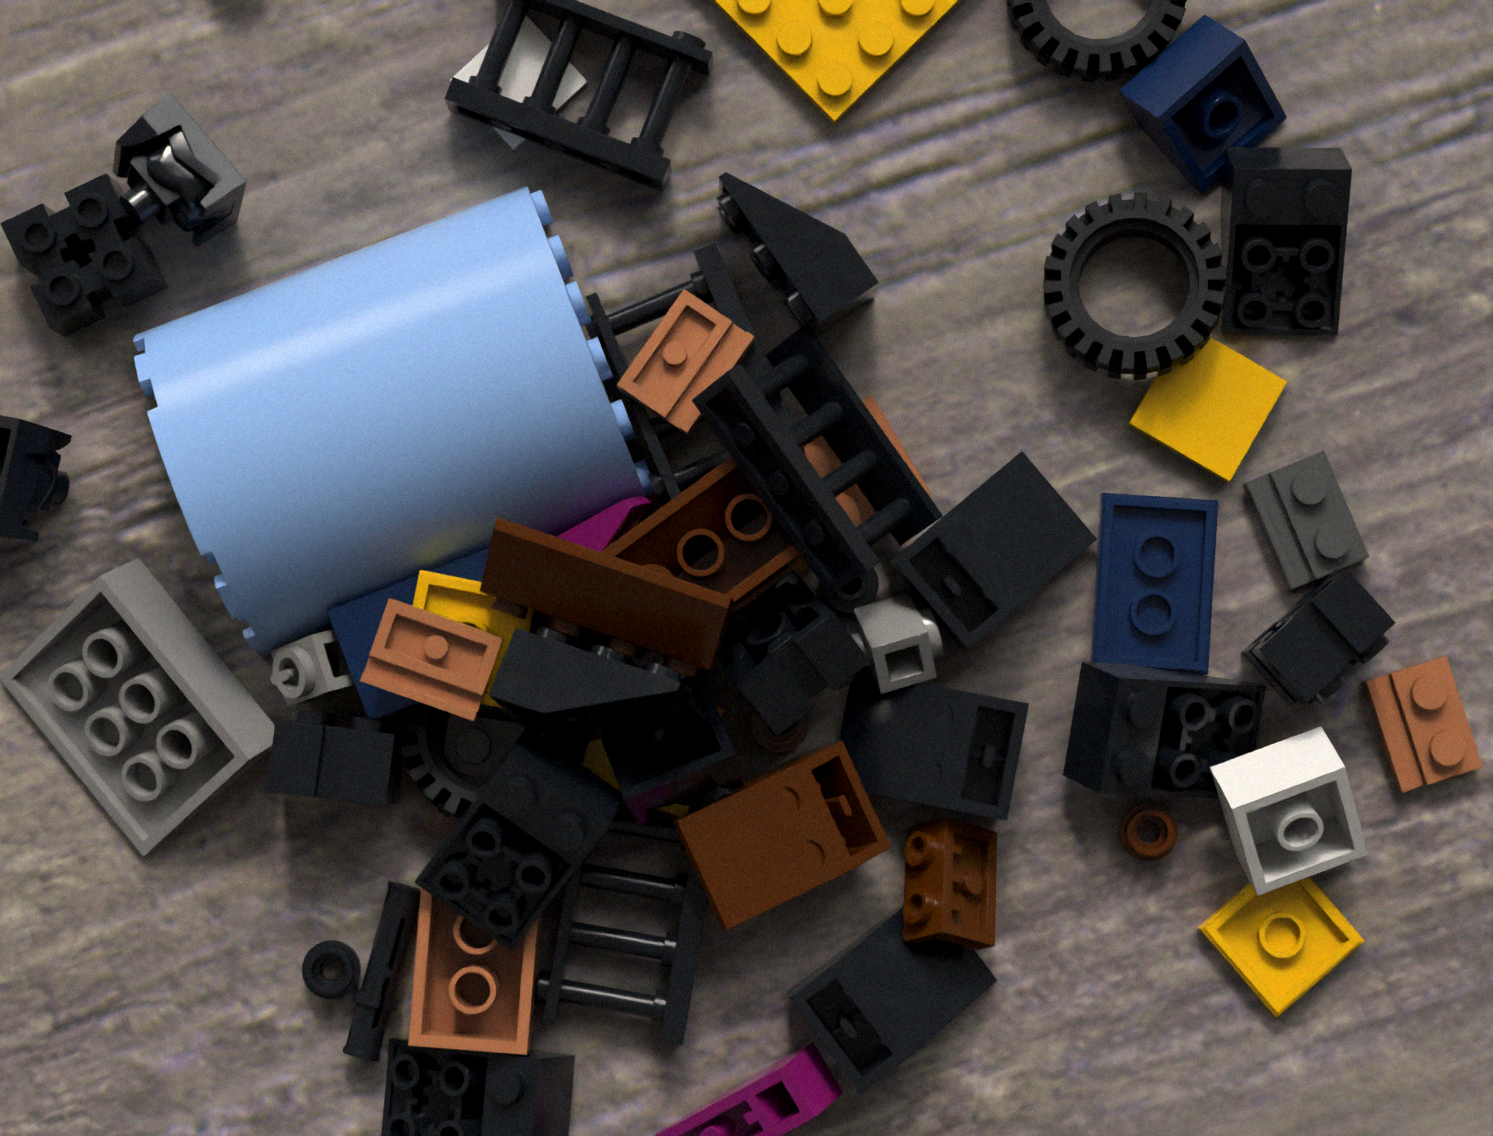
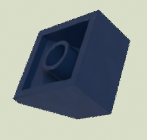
(1203, 98)

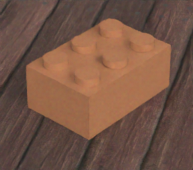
(470, 985)

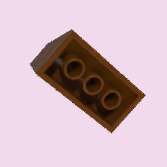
(710, 537)
(606, 596)

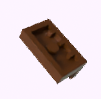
(950, 883)

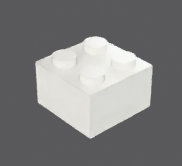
(1289, 810)

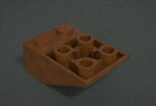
(782, 834)

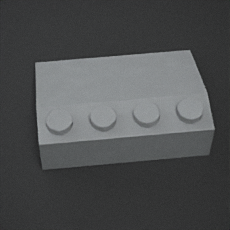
(139, 705)

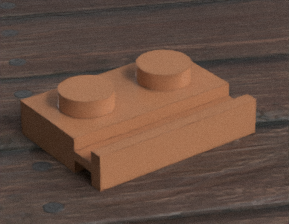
(682, 359)
(432, 659)
(1422, 724)

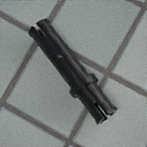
(383, 972)

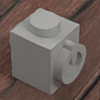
(898, 642)
(310, 668)

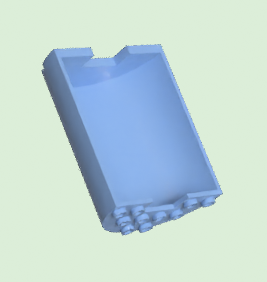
(386, 415)

